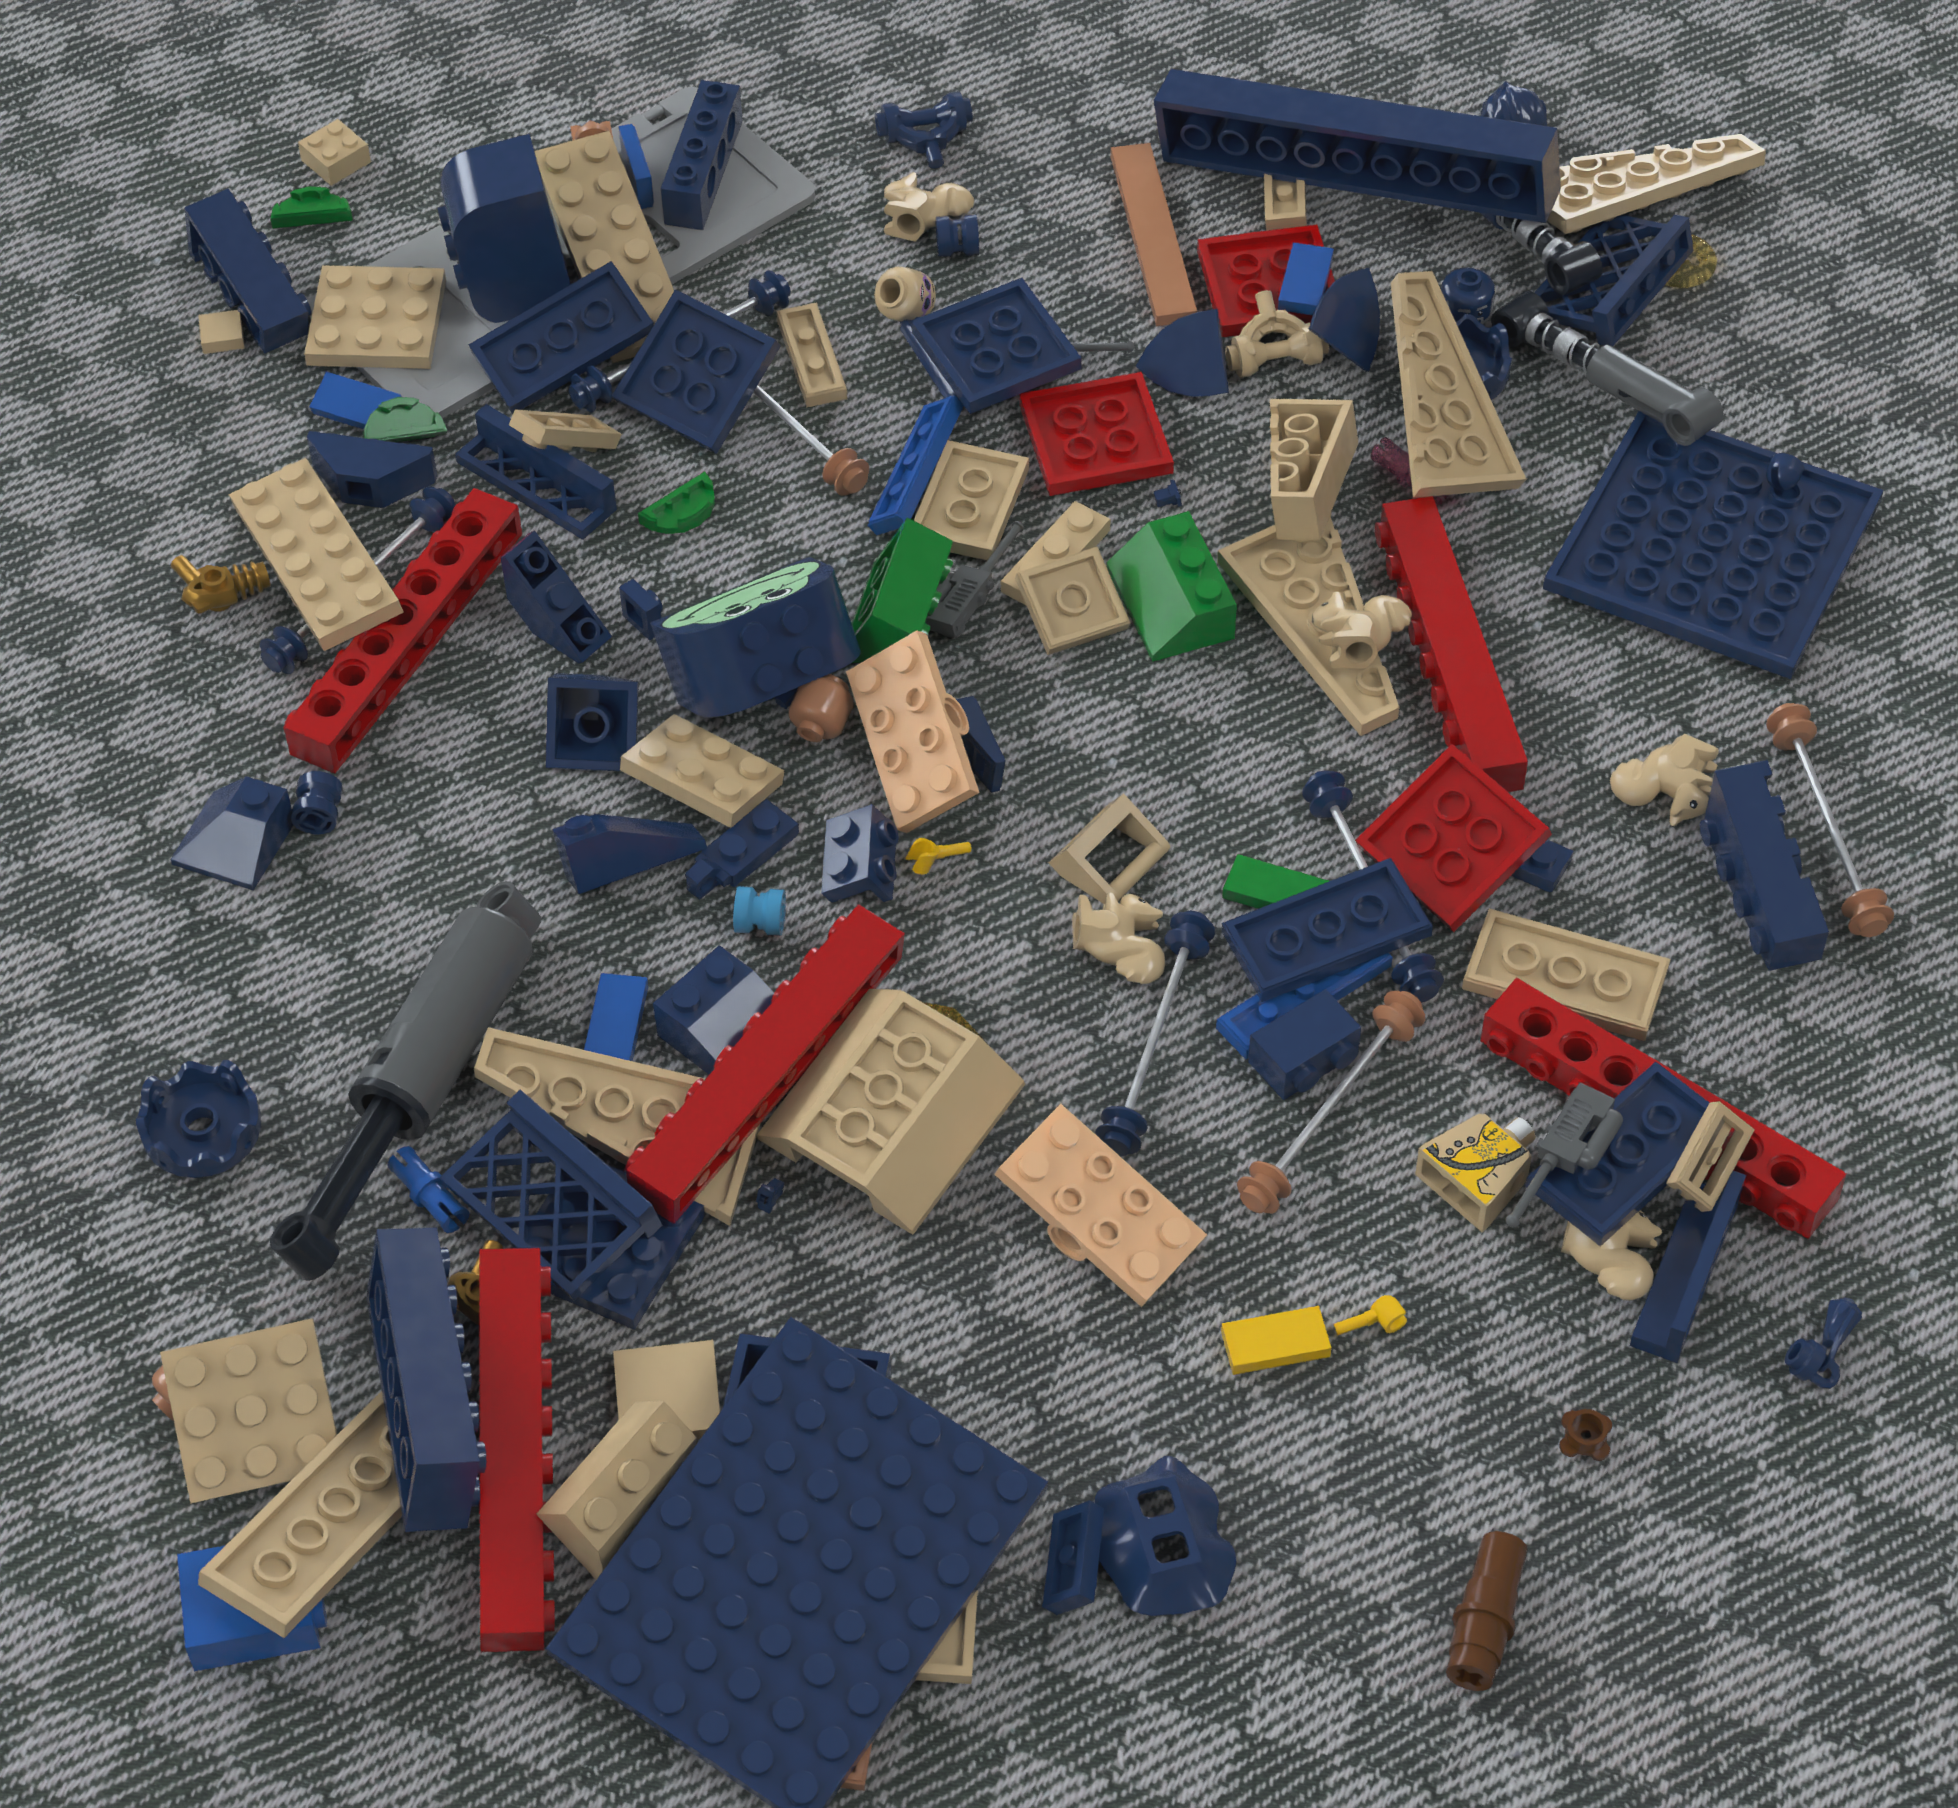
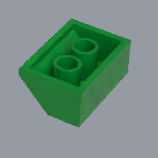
(901, 588)
(1173, 588)

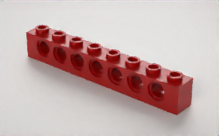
(385, 657)
(1608, 1060)

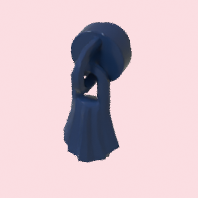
(1809, 1356)

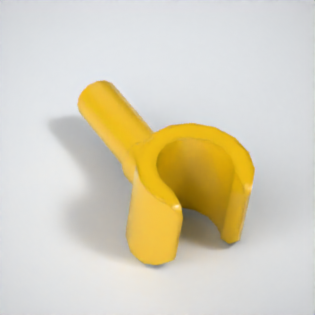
(926, 852)
(1384, 1310)

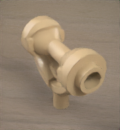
(1248, 353)

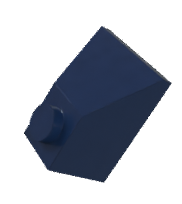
(590, 721)
(237, 833)

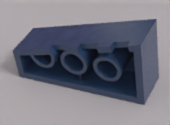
(246, 272)
(1763, 867)

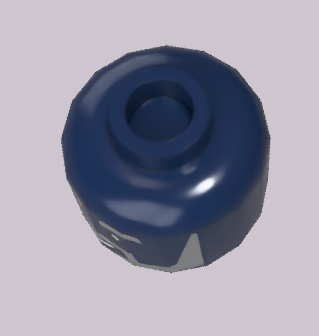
(1469, 293)

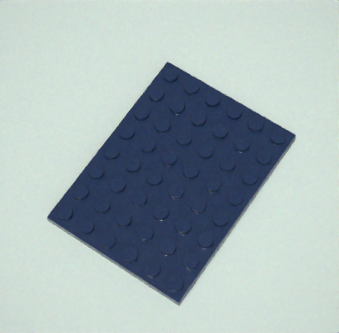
(798, 1571)

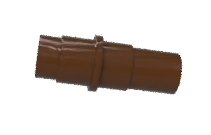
(1486, 1612)

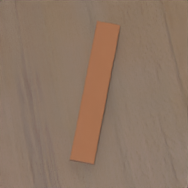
(1153, 233)

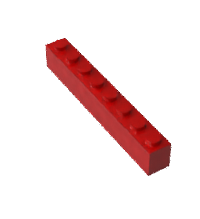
(1450, 640)
(763, 1063)
(516, 1469)

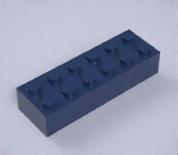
(424, 1380)

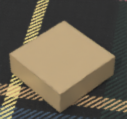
(221, 331)

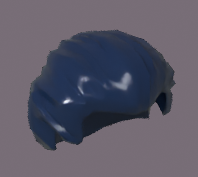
(1516, 105)

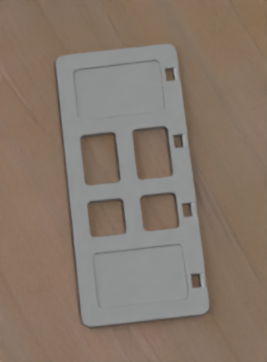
(752, 196)

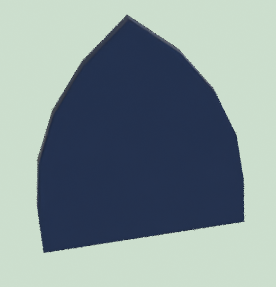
(1350, 317)
(1188, 356)

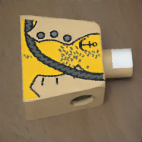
(1477, 1166)

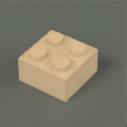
(334, 152)

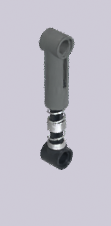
(1682, 412)

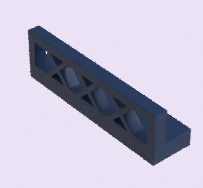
(551, 468)
(1685, 1273)

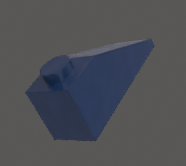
(610, 848)

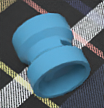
(764, 911)

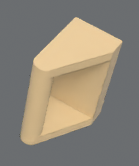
(1126, 817)

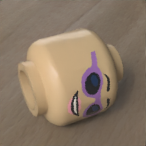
(904, 294)

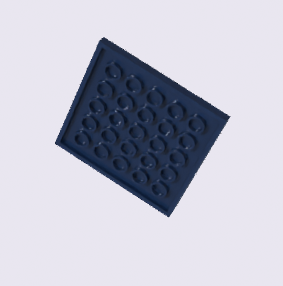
(1712, 549)

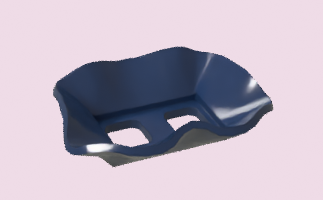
(1128, 1535)

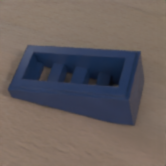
(981, 746)

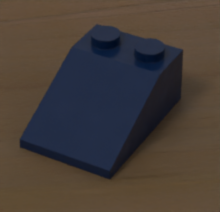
(710, 1007)

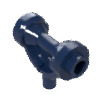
(949, 114)

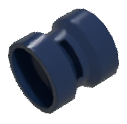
(948, 235)
(317, 802)

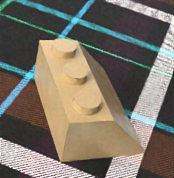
(618, 1483)

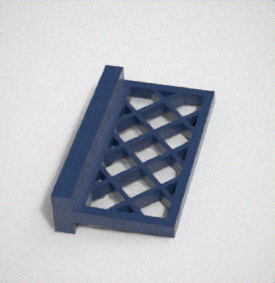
(1635, 283)
(579, 1165)

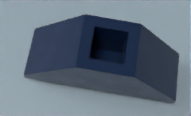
(371, 469)
(550, 600)

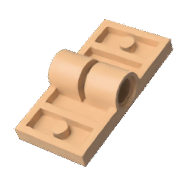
(913, 731)
(1099, 1206)

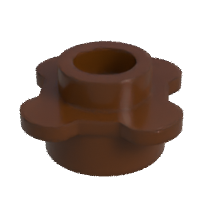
(1587, 1422)

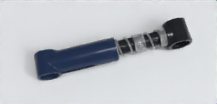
(1565, 263)

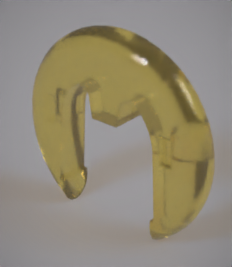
(1691, 275)

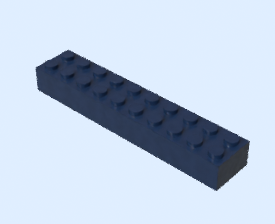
(1359, 145)

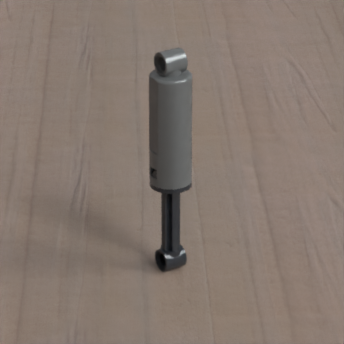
(417, 1062)

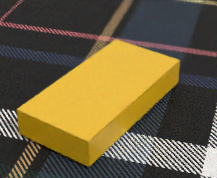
(1276, 1340)

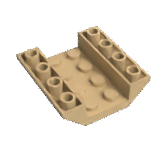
(895, 1104)

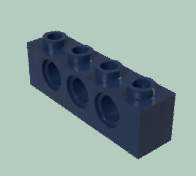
(701, 155)

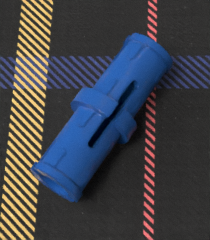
(428, 1189)

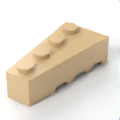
(1309, 462)

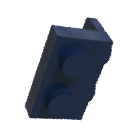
(859, 855)

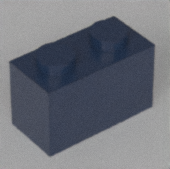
(1305, 1045)

